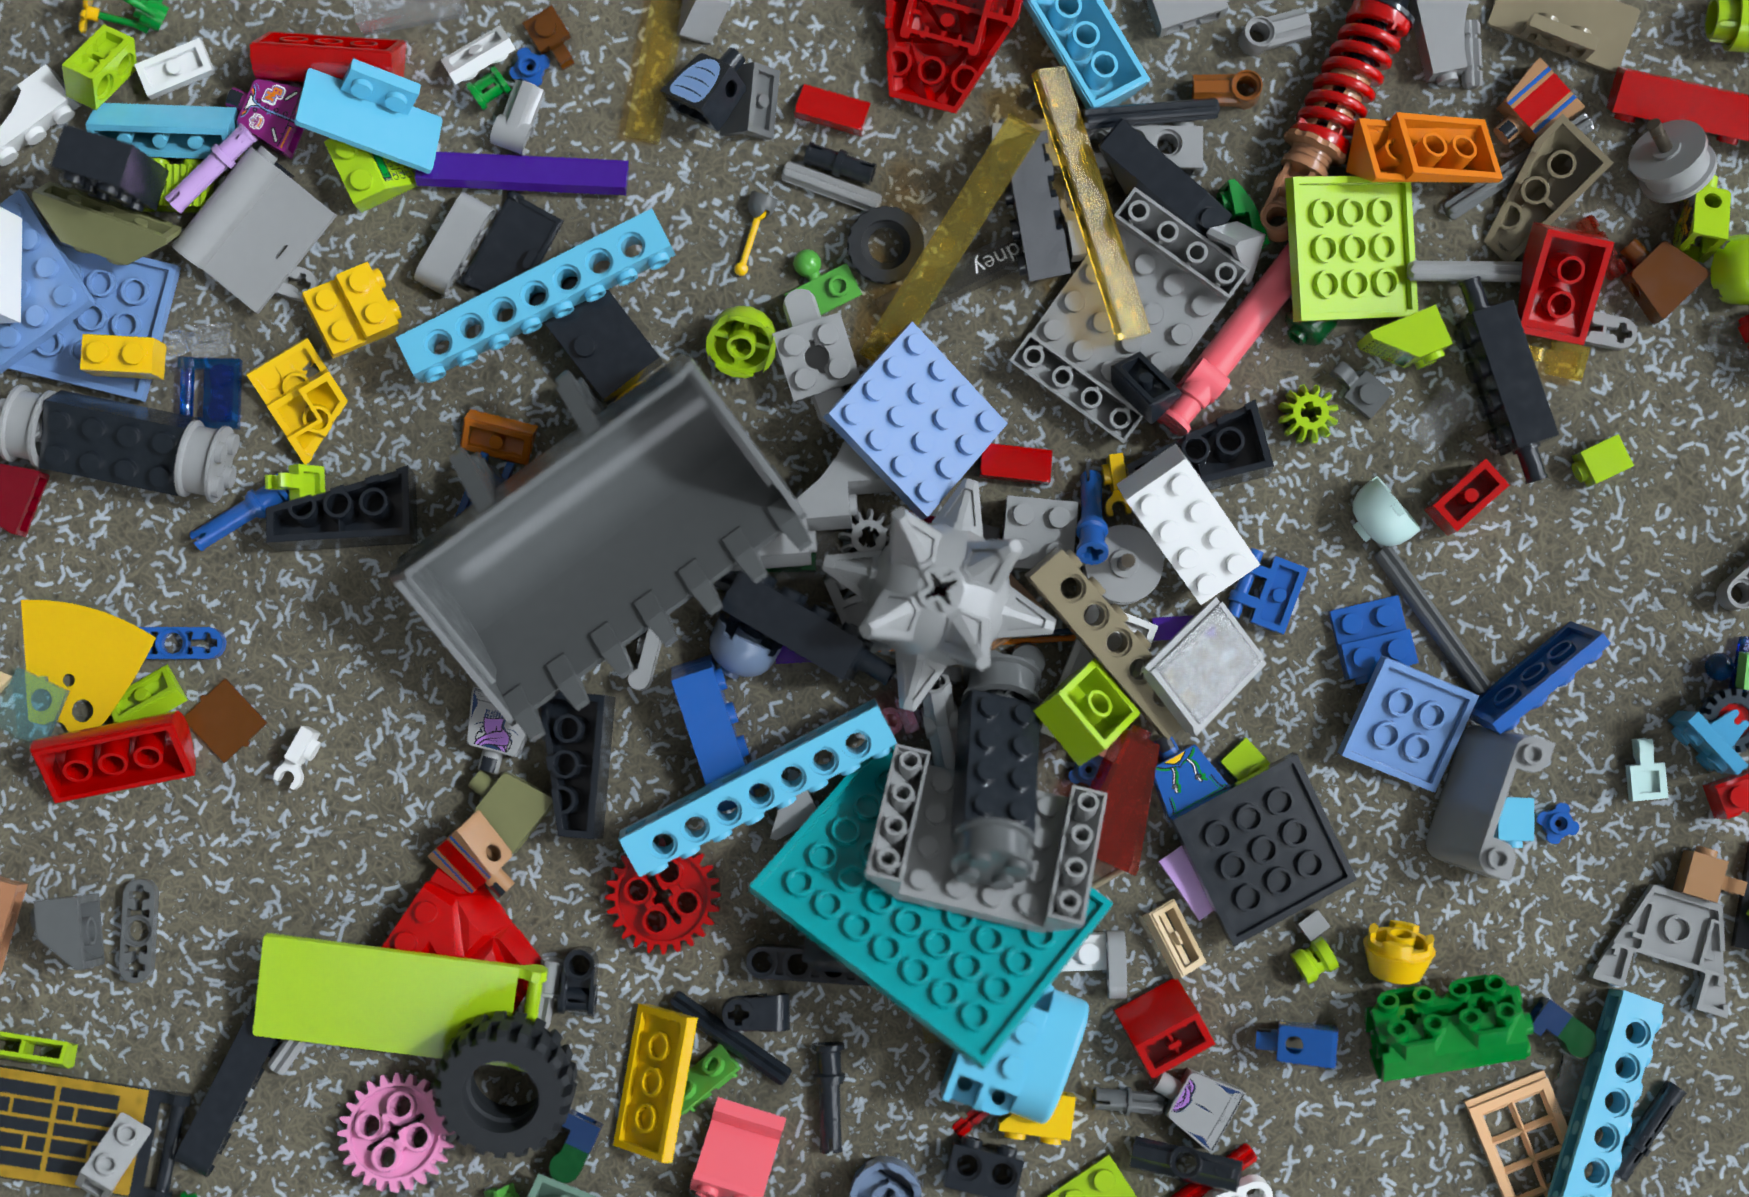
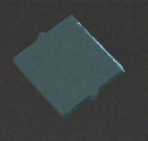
(31, 706)

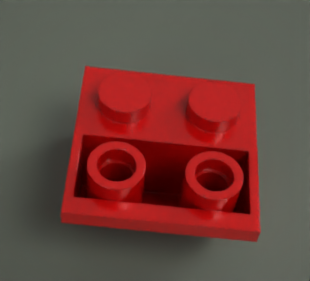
(1164, 1027)

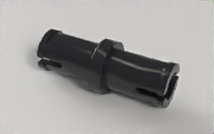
(840, 163)

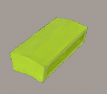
(26, 1050)

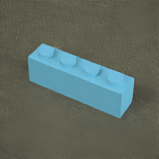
(165, 129)

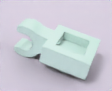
(1646, 778)

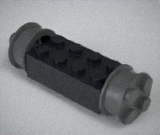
(996, 772)

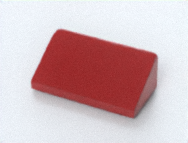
(832, 110)
(1016, 464)

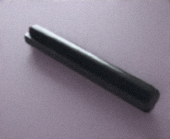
(1151, 113)
(730, 1039)

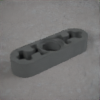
(126, 939)

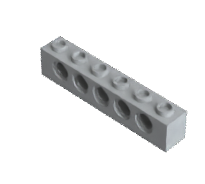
(1182, 135)

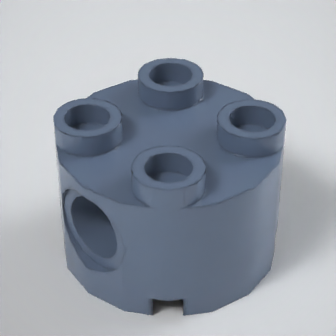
(885, 1178)

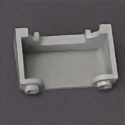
(1476, 796)

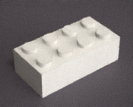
(1187, 524)

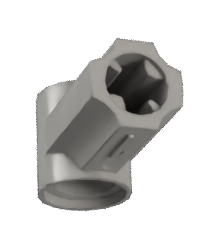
(1276, 31)
(516, 123)

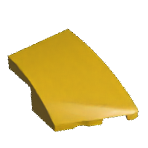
(299, 406)

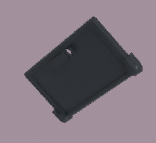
(513, 243)

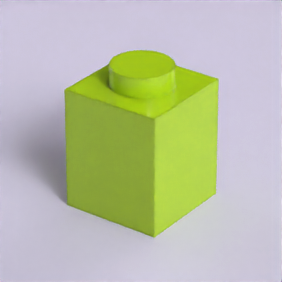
(1601, 461)

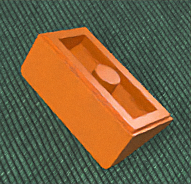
(498, 436)

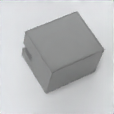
(1313, 925)

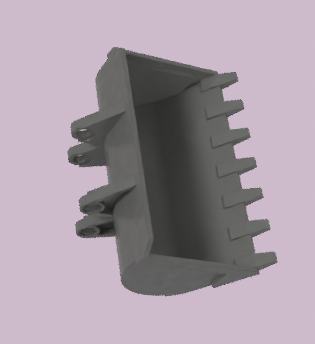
(597, 539)

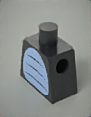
(707, 88)

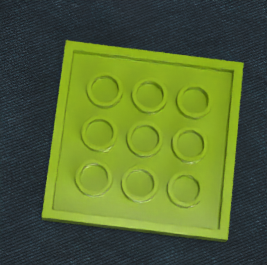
(1350, 248)

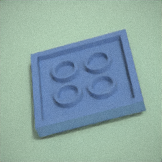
(1408, 724)

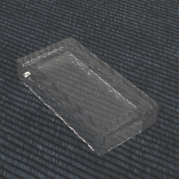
(1440, 418)

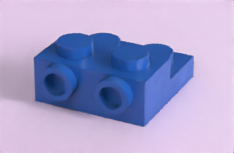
(1369, 631)

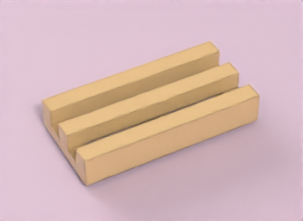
(1170, 941)

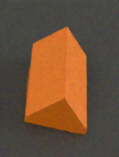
(1423, 150)

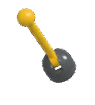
(760, 207)

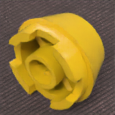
(1398, 952)

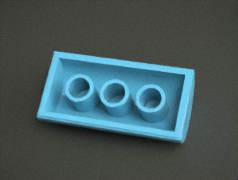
(1091, 48)

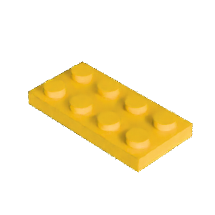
(655, 1082)

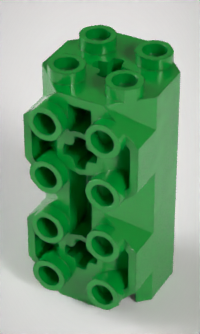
(1431, 1034)

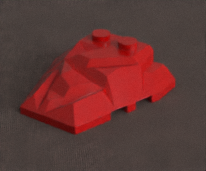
(956, 35)
(463, 925)

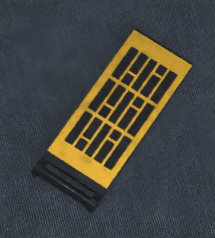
(58, 1121)

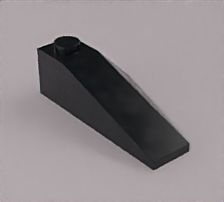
(1143, 166)

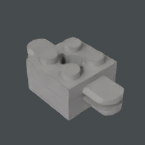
(814, 353)

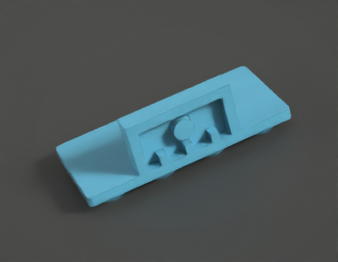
(371, 113)

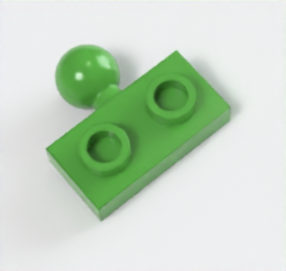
(830, 288)

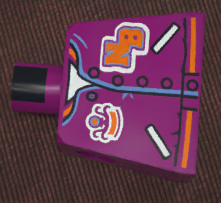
(269, 114)

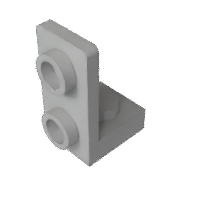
(112, 1156)

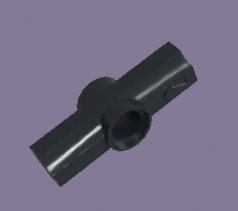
(1210, 1169)

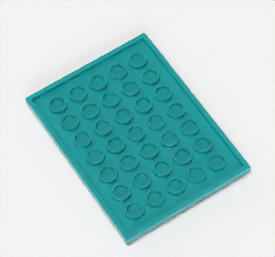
(945, 969)

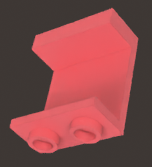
(737, 1151)

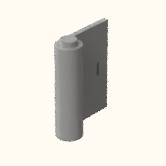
(249, 225)

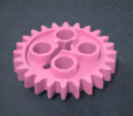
(410, 1161)

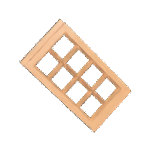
(1507, 1096)

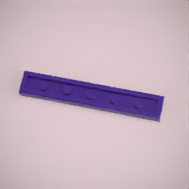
(527, 173)

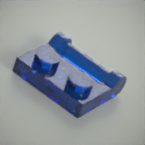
(221, 390)

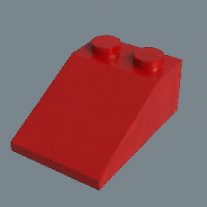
(1561, 282)

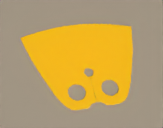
(91, 646)

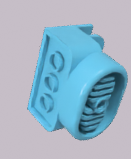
(1029, 1067)

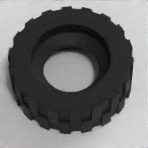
(884, 218)

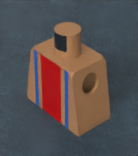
(1535, 104)
(474, 856)

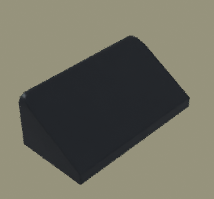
(1144, 386)

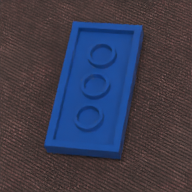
(1538, 676)

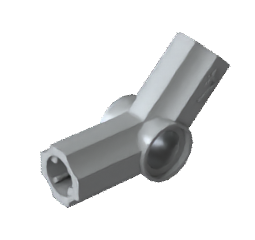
(940, 722)

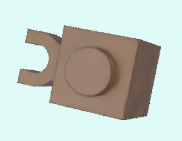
(1704, 875)

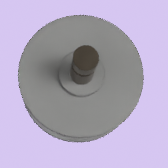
(1672, 160)
(1131, 566)

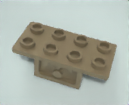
(1579, 29)

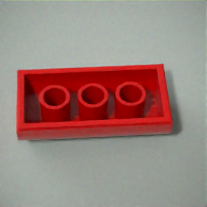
(289, 55)
(115, 756)

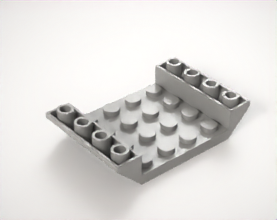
(1181, 288)
(915, 851)

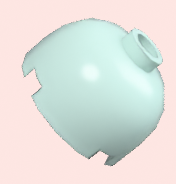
(1382, 515)

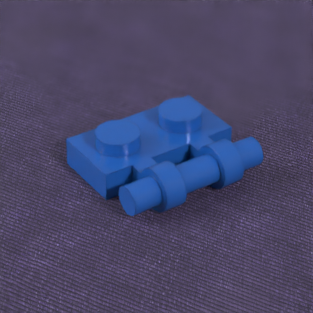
(1277, 595)

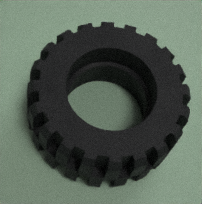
(494, 1125)

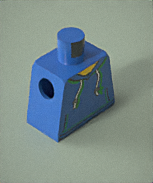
(1184, 777)
(1318, 1043)

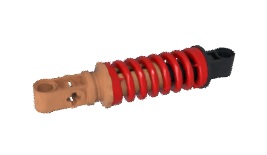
(1338, 97)

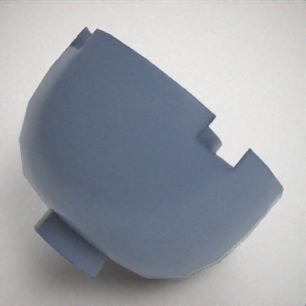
(741, 648)

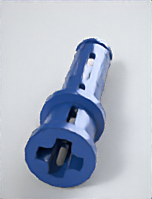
(240, 514)
(1092, 527)

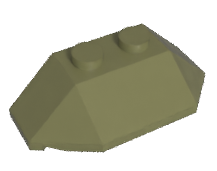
(101, 226)

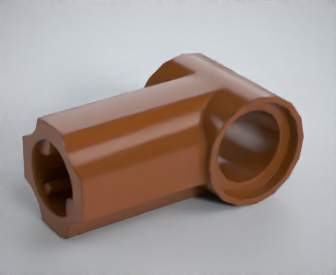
(1224, 88)

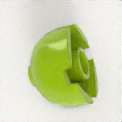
(1731, 270)
(741, 341)

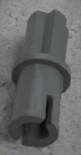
(1127, 1101)

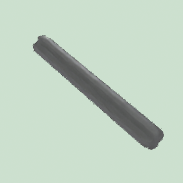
(1479, 192)
(1432, 620)

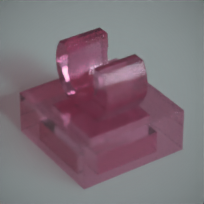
(904, 718)

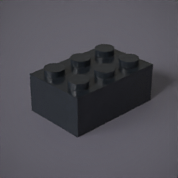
(109, 169)

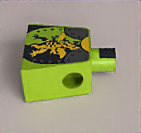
(1705, 216)

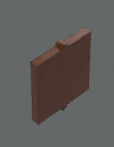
(225, 720)

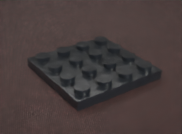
(1263, 849)

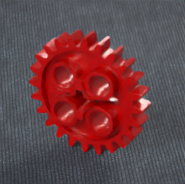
(634, 912)

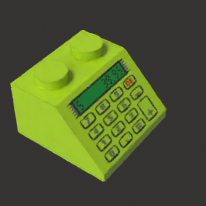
(369, 176)
(1410, 340)

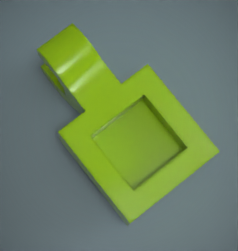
(300, 480)

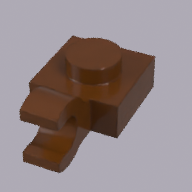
(550, 34)

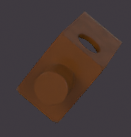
(1660, 277)

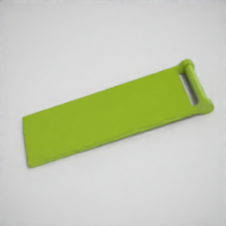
(381, 995)

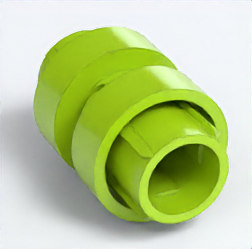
(1728, 24)

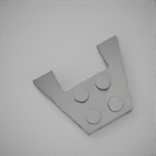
(1676, 931)

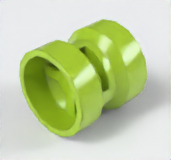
(1307, 964)

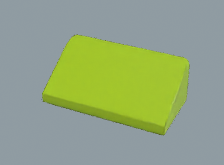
(150, 696)

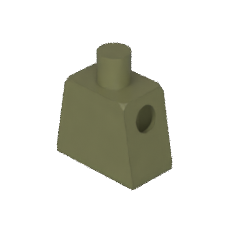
(511, 806)

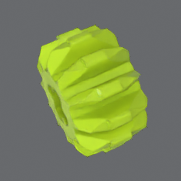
(1302, 424)

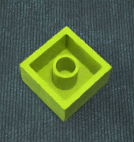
(1087, 712)

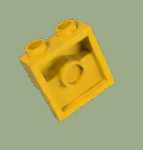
(352, 309)

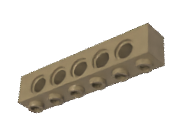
(1047, 580)

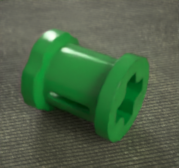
(492, 77)

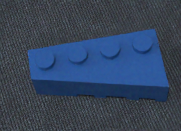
(710, 721)

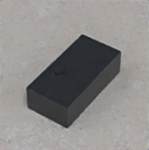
(603, 343)

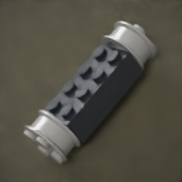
(117, 442)

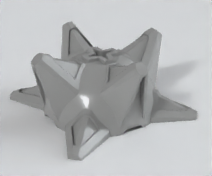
(939, 630)

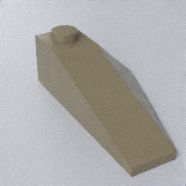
(1551, 179)

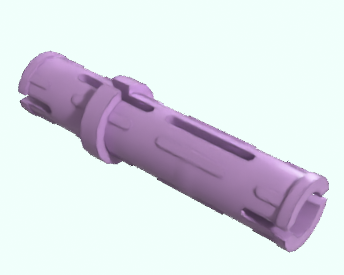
(211, 168)

